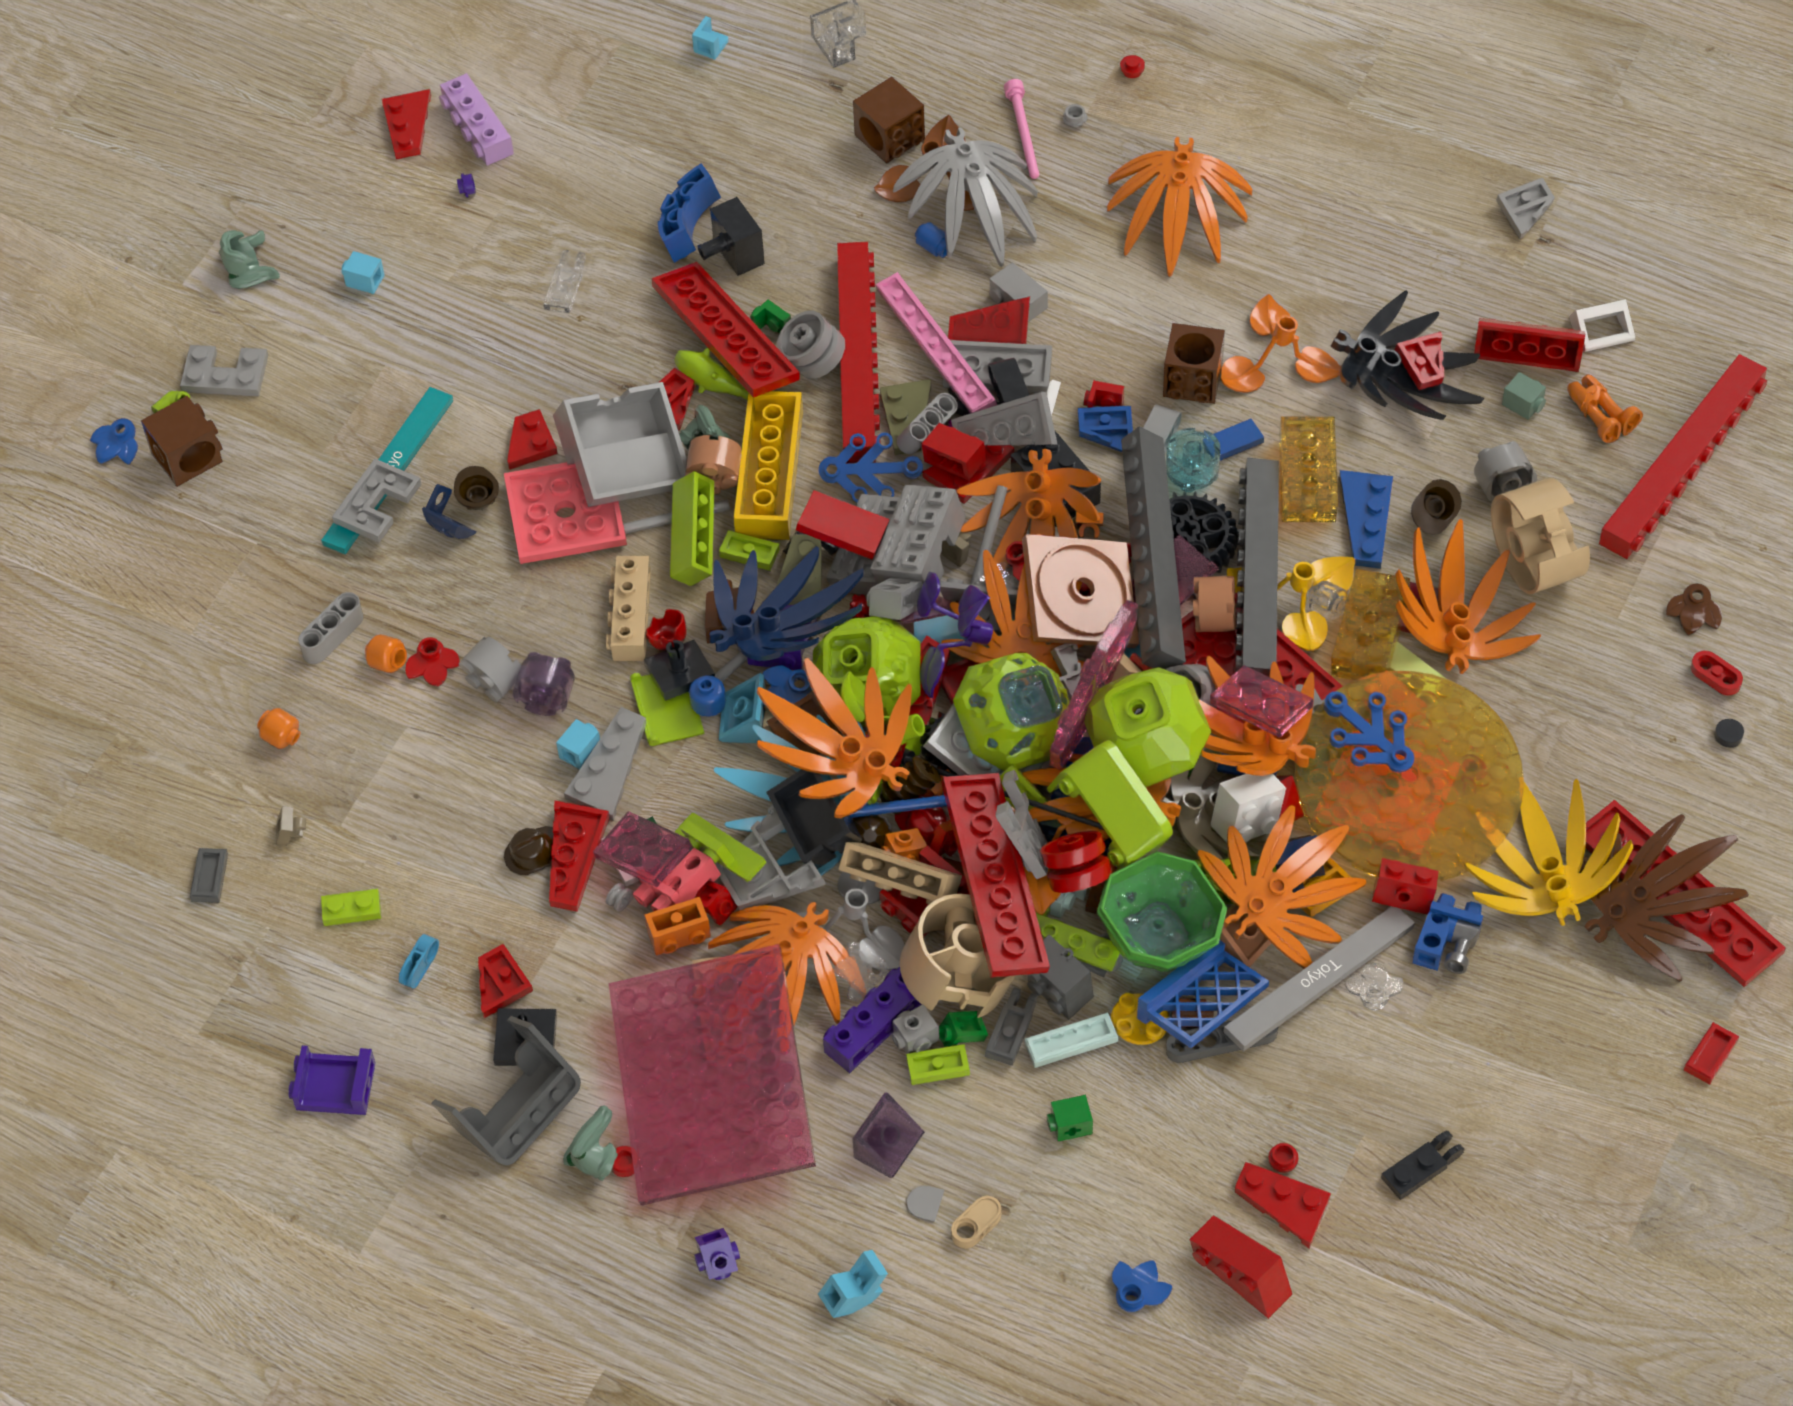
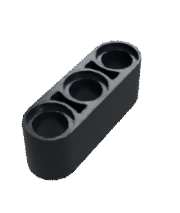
(1007, 380)

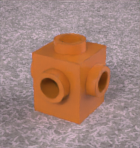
(905, 843)

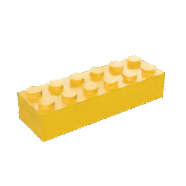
(769, 465)

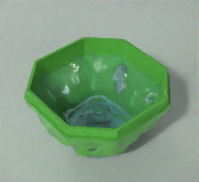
(1161, 912)

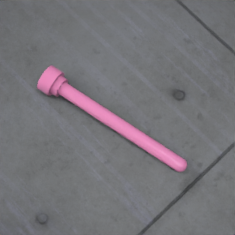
(1014, 92)

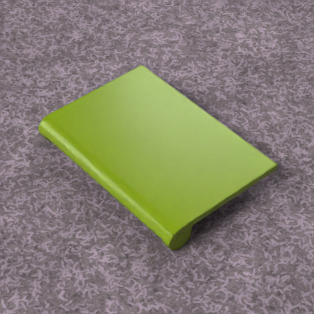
(666, 719)

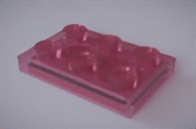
(1261, 701)
(642, 849)

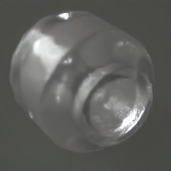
(1327, 600)

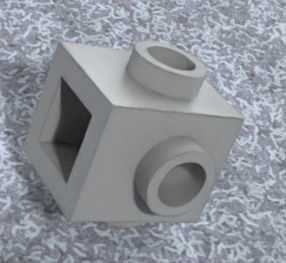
(915, 1030)

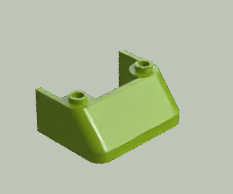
(1117, 802)

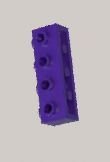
(869, 1022)

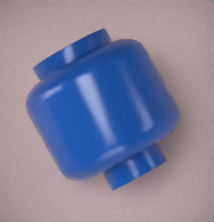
(707, 695)

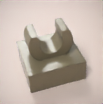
(958, 553)
(288, 826)

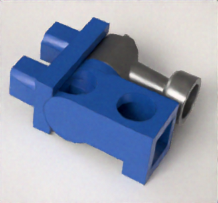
(1450, 925)

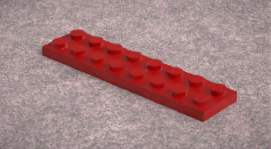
(725, 329)
(994, 877)
(1738, 940)

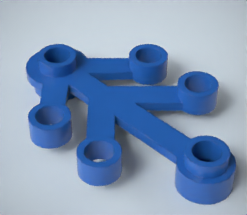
(865, 467)
(1369, 734)

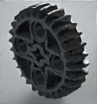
(1213, 522)

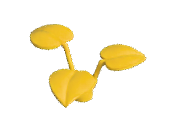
(1310, 628)

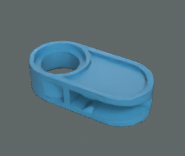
(418, 961)

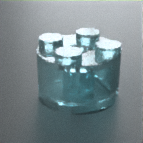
(1193, 459)

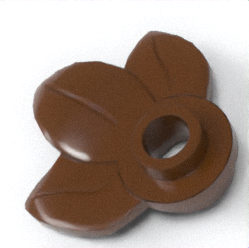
(1695, 612)

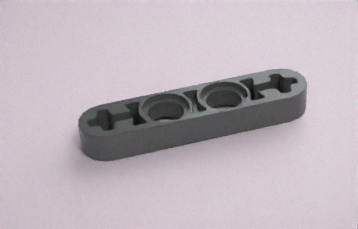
(1222, 1046)

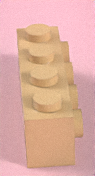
(630, 608)
(897, 872)

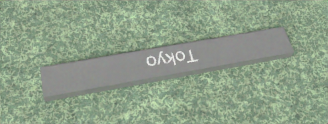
(1318, 978)

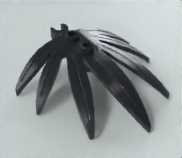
(1373, 361)

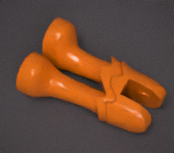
(1593, 393)

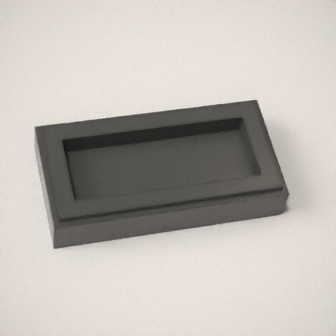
(209, 875)

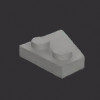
(1525, 205)

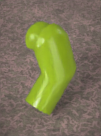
(168, 399)

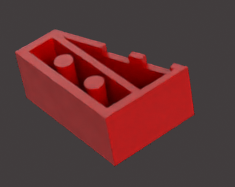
(1242, 1264)

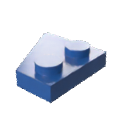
(1105, 425)

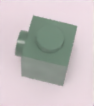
(1524, 396)

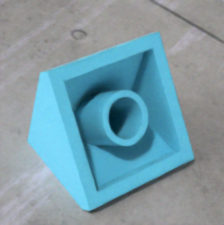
(742, 712)

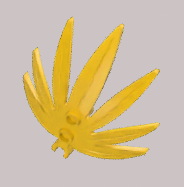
(1557, 885)

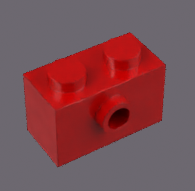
(954, 451)
(1415, 883)

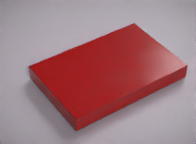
(842, 524)

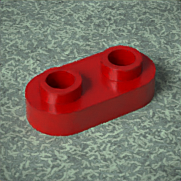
(1718, 672)

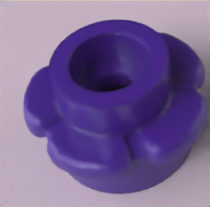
(466, 184)

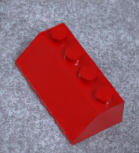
(1529, 344)

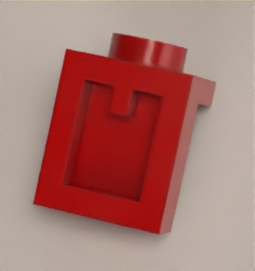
(1104, 395)
(716, 901)

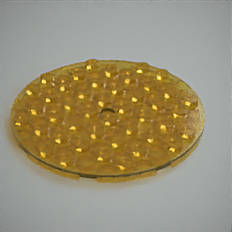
(1463, 766)

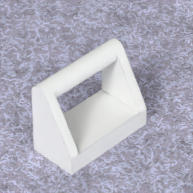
(1617, 309)

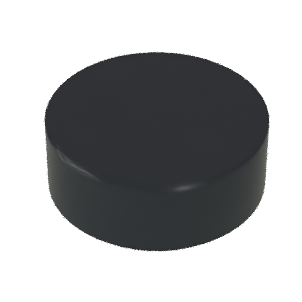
(1729, 733)

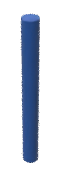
(901, 806)

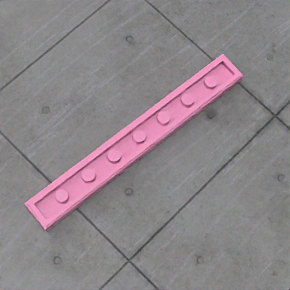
(935, 344)

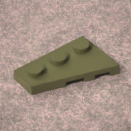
(902, 405)
(799, 547)

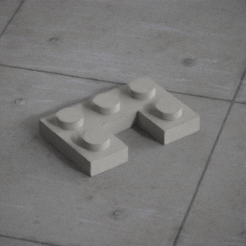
(203, 377)
(358, 507)

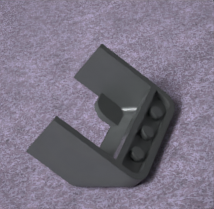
(526, 1107)

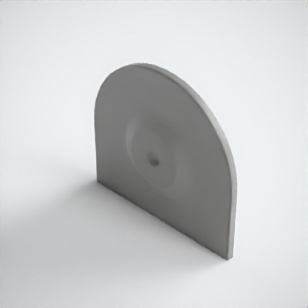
(925, 1202)

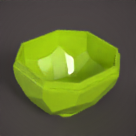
(1160, 739)

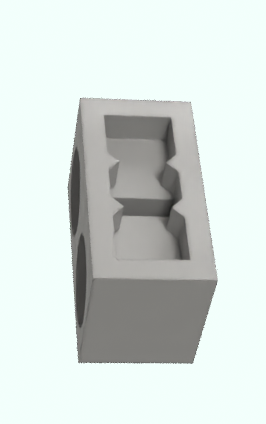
(894, 598)

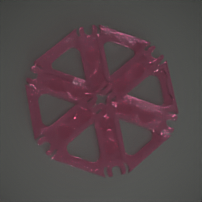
(1095, 674)

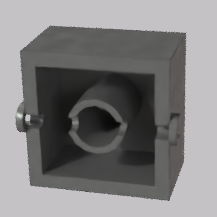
(1067, 982)

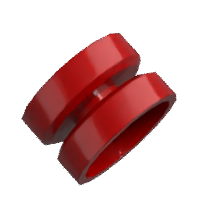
(1076, 861)

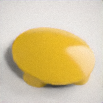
(1129, 1027)

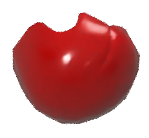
(666, 629)

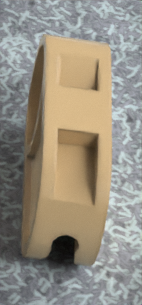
(981, 1217)

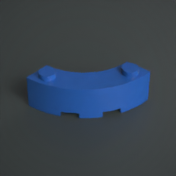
(683, 209)

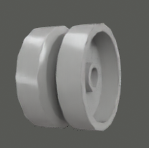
(811, 344)

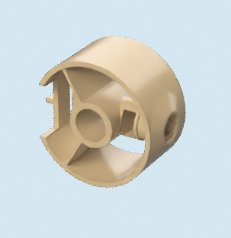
(1538, 536)
(955, 968)

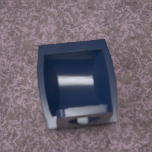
(440, 522)

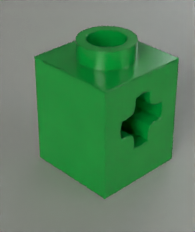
(1070, 1118)

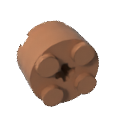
(715, 460)
(1214, 604)

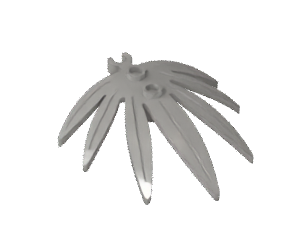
(969, 168)

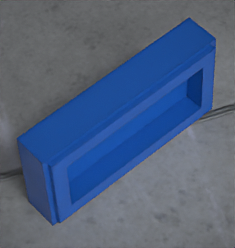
(1238, 438)

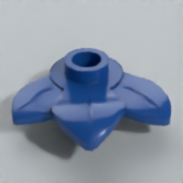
(112, 443)
(783, 680)
(1141, 1283)

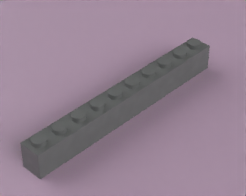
(1152, 550)
(1258, 565)

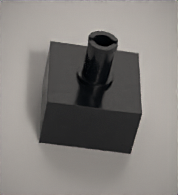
(735, 237)

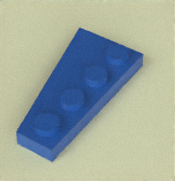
(1367, 509)

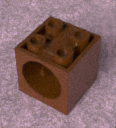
(889, 120)
(1193, 363)
(182, 440)

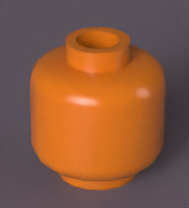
(385, 653)
(278, 728)

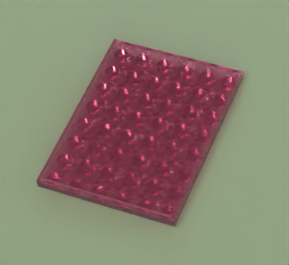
(711, 1075)

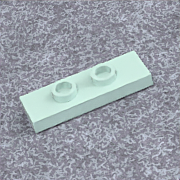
(1071, 1040)

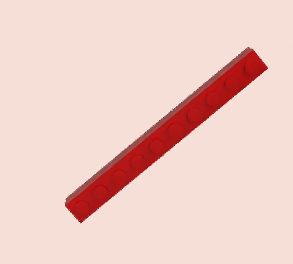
(858, 360)
(1683, 457)

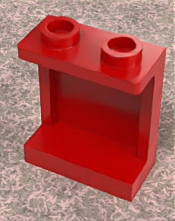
(909, 909)

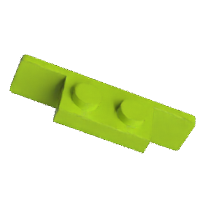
(721, 847)
(1085, 945)

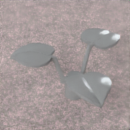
(857, 894)

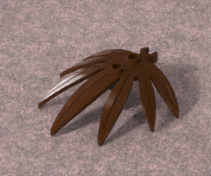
(1635, 900)

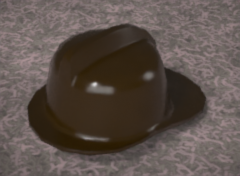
(1436, 506)
(529, 850)

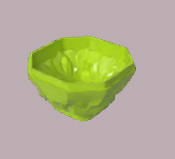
(875, 644)

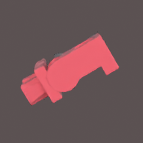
(680, 883)

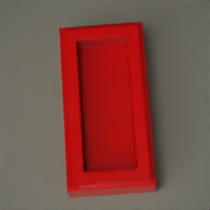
(1711, 1053)

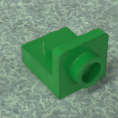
(771, 315)
(962, 1028)

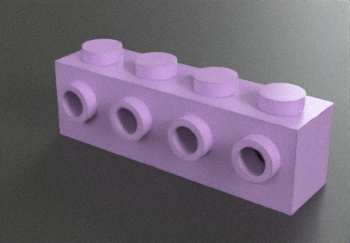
(476, 119)

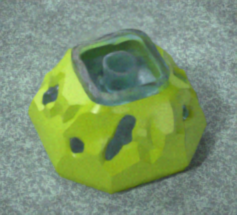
(997, 717)

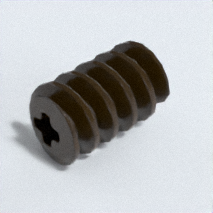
(920, 779)

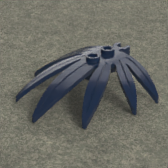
(768, 631)

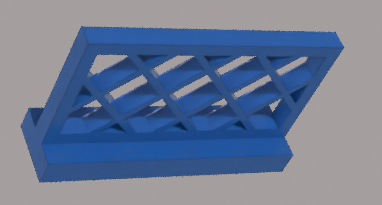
(1185, 980)

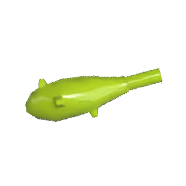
(708, 373)

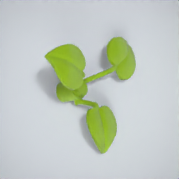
(853, 696)

